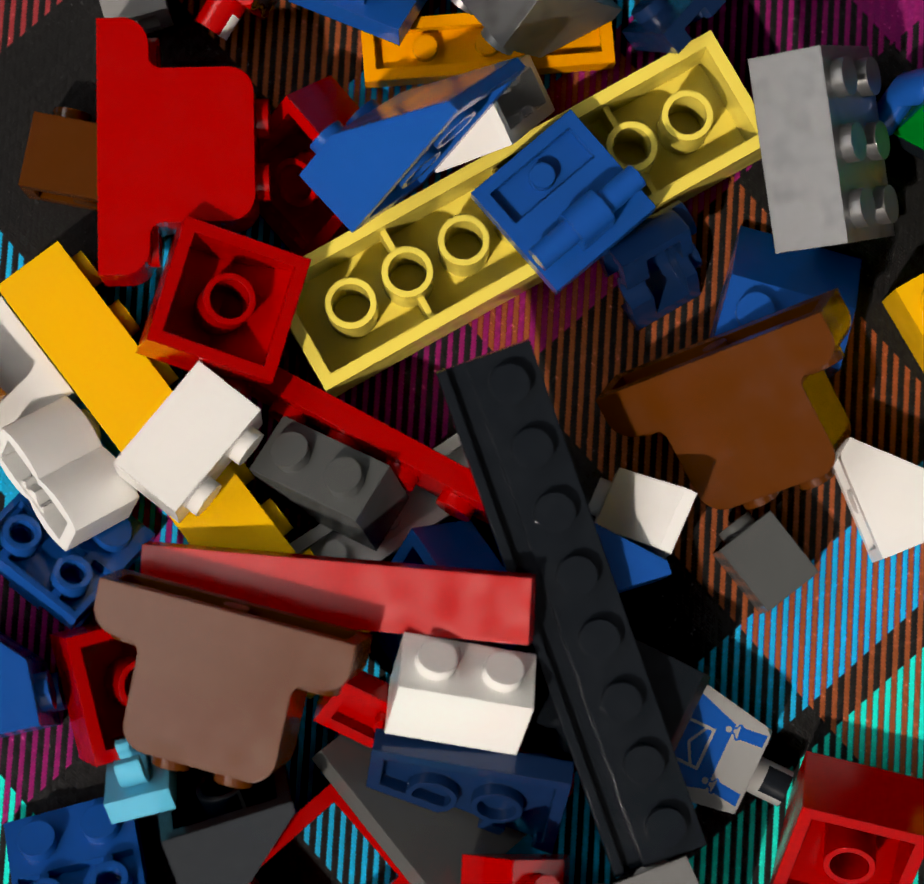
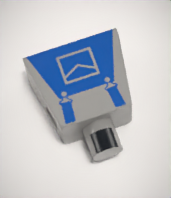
(724, 756)

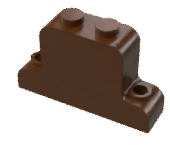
(745, 405)
(219, 675)

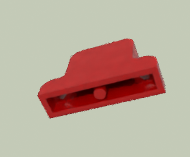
(169, 150)

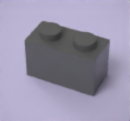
(330, 482)

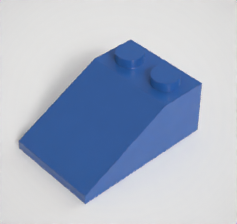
(401, 143)

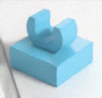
(137, 786)

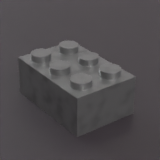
(823, 146)

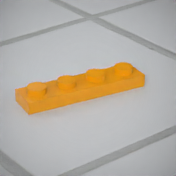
(454, 45)

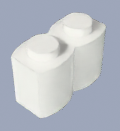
(65, 472)

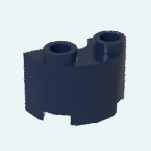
(656, 265)

